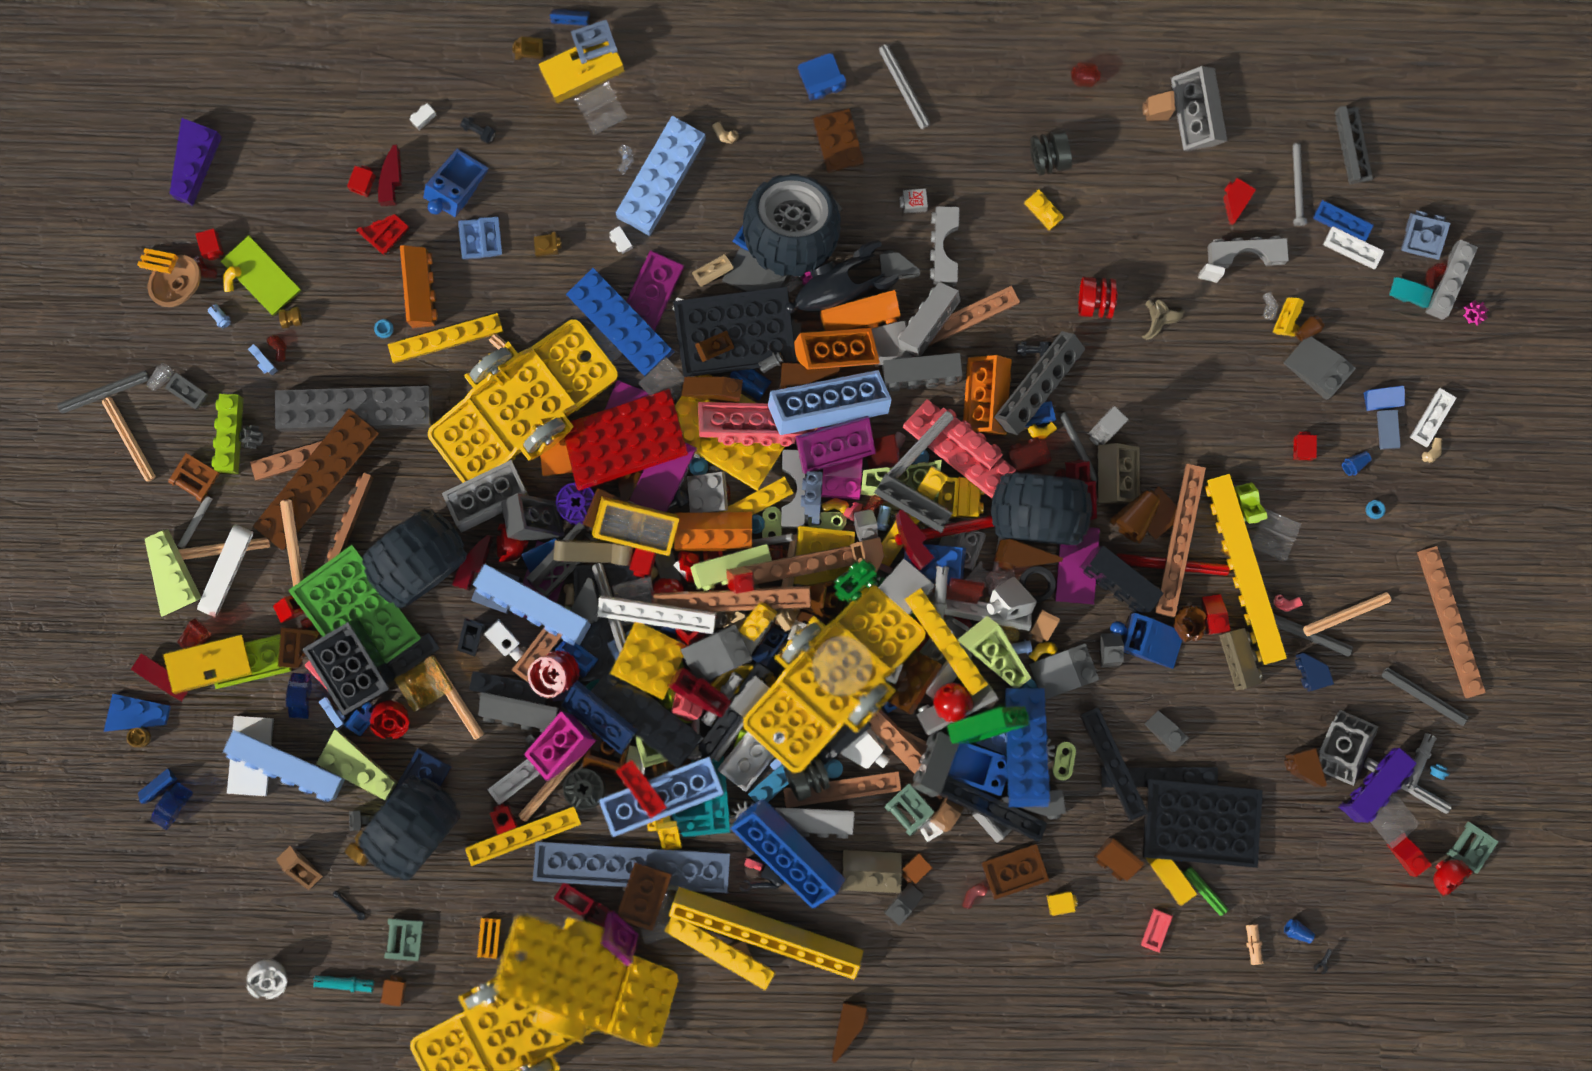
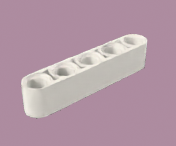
(225, 570)

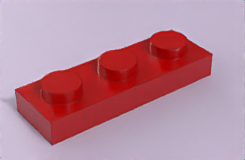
(641, 789)

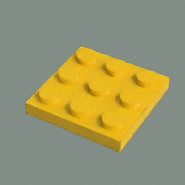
(820, 539)
(648, 660)

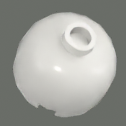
(266, 979)

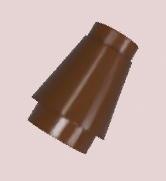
(1311, 327)

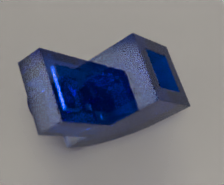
(298, 695)
(169, 806)

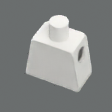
(1011, 600)
(497, 633)
(867, 750)

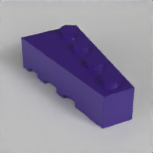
(192, 159)
(1379, 786)

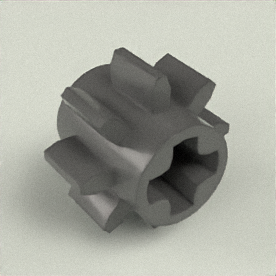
(251, 436)

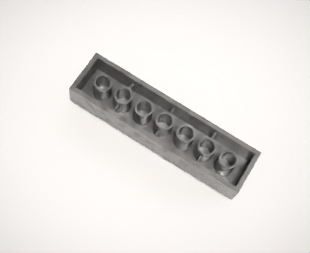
(378, 406)

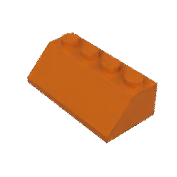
(417, 286)
(862, 313)
(836, 348)
(986, 392)
(713, 531)

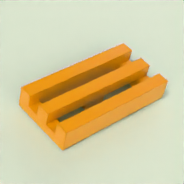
(147, 257)
(481, 938)

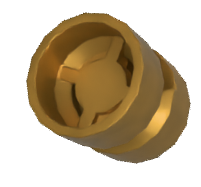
(355, 852)

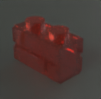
(1029, 455)

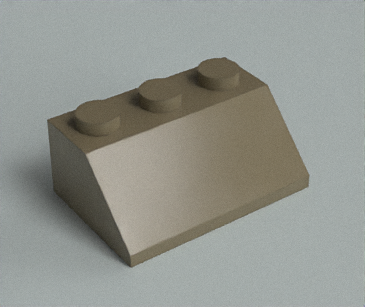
(1118, 473)
(1241, 659)
(871, 871)

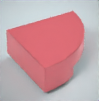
(849, 512)
(754, 864)

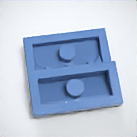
(480, 238)

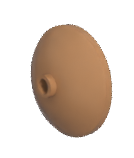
(177, 287)

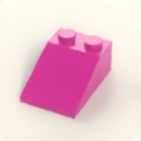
(843, 480)
(559, 745)

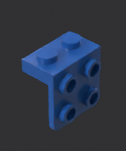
(821, 76)

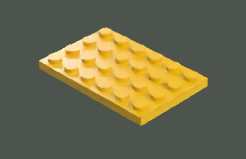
(743, 462)

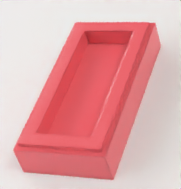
(1156, 930)

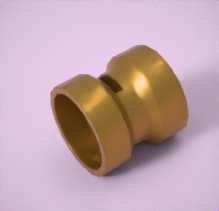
(290, 317)
(135, 735)

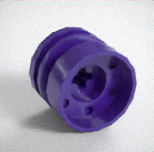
(565, 503)

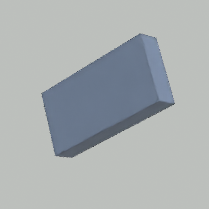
(1388, 429)

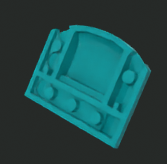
(708, 816)

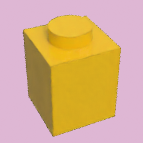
(1061, 903)

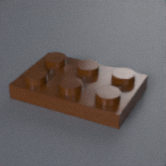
(838, 140)
(913, 681)
(1015, 871)
(644, 896)

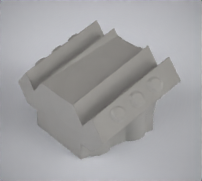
(1346, 747)

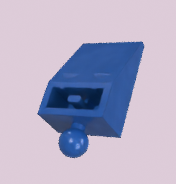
(454, 183)
(1152, 640)
(978, 768)

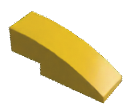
(1172, 879)

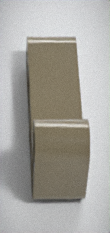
(593, 552)

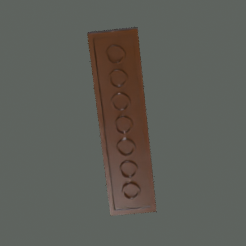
(318, 475)

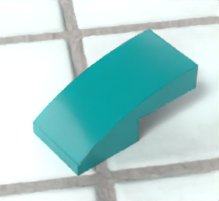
(1411, 291)

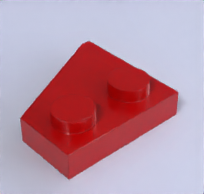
(384, 233)

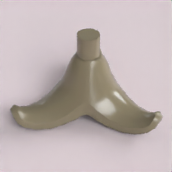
(1160, 315)

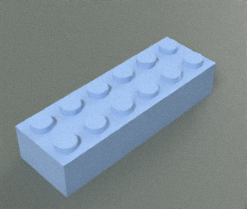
(660, 176)
(829, 402)
(529, 603)
(284, 765)
(676, 789)

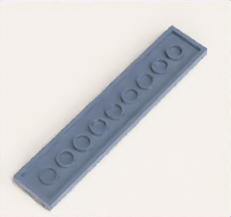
(614, 866)

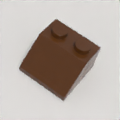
(1306, 766)
(1118, 859)

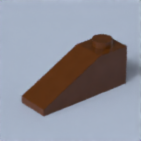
(713, 389)
(850, 1024)

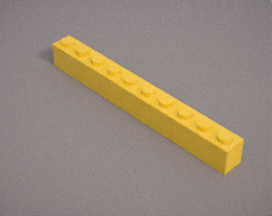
(1246, 570)
(766, 933)

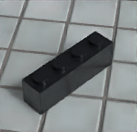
(505, 688)

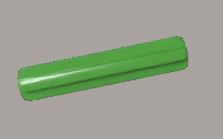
(1205, 891)

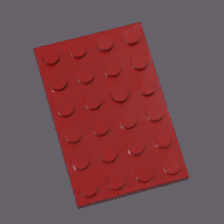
(625, 440)

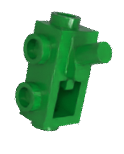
(859, 577)

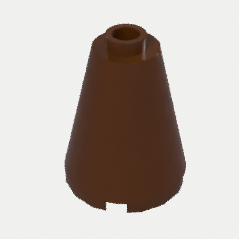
(1137, 516)
(824, 600)

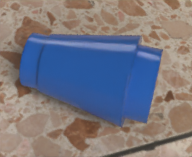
(1356, 463)
(1298, 931)

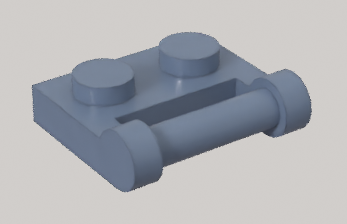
(591, 36)

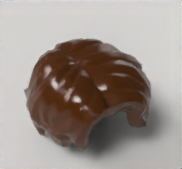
(1190, 623)

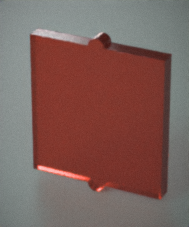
(886, 453)
(964, 590)

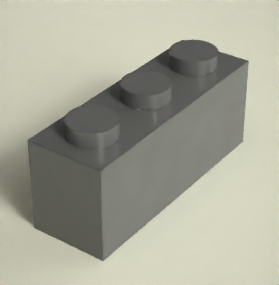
(935, 764)

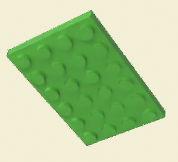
(343, 592)

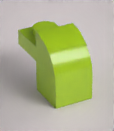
(1250, 503)

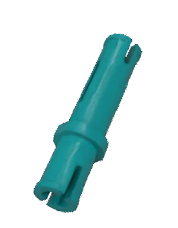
(352, 984)

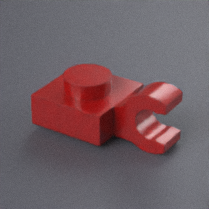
(686, 561)

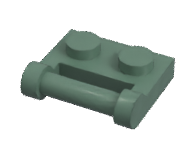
(914, 805)
(1478, 850)
(410, 939)

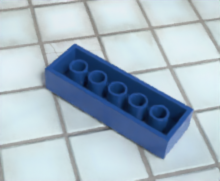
(619, 322)
(1028, 751)
(788, 853)

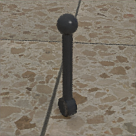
(360, 915)

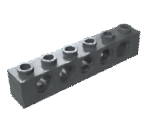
(1040, 383)

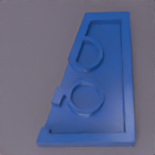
(134, 713)

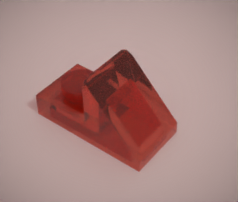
(194, 635)

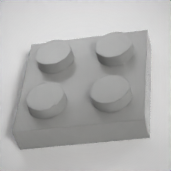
(707, 492)

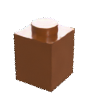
(915, 869)
(394, 991)

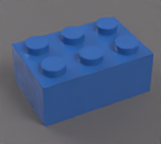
(945, 556)

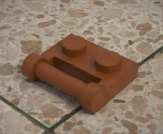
(198, 472)

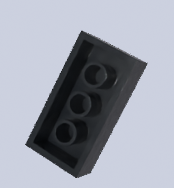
(1121, 580)

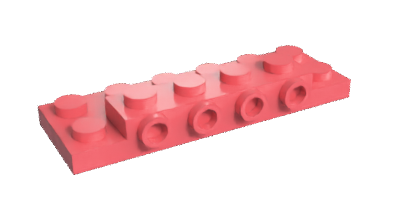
(741, 424)
(961, 447)

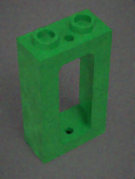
(988, 724)

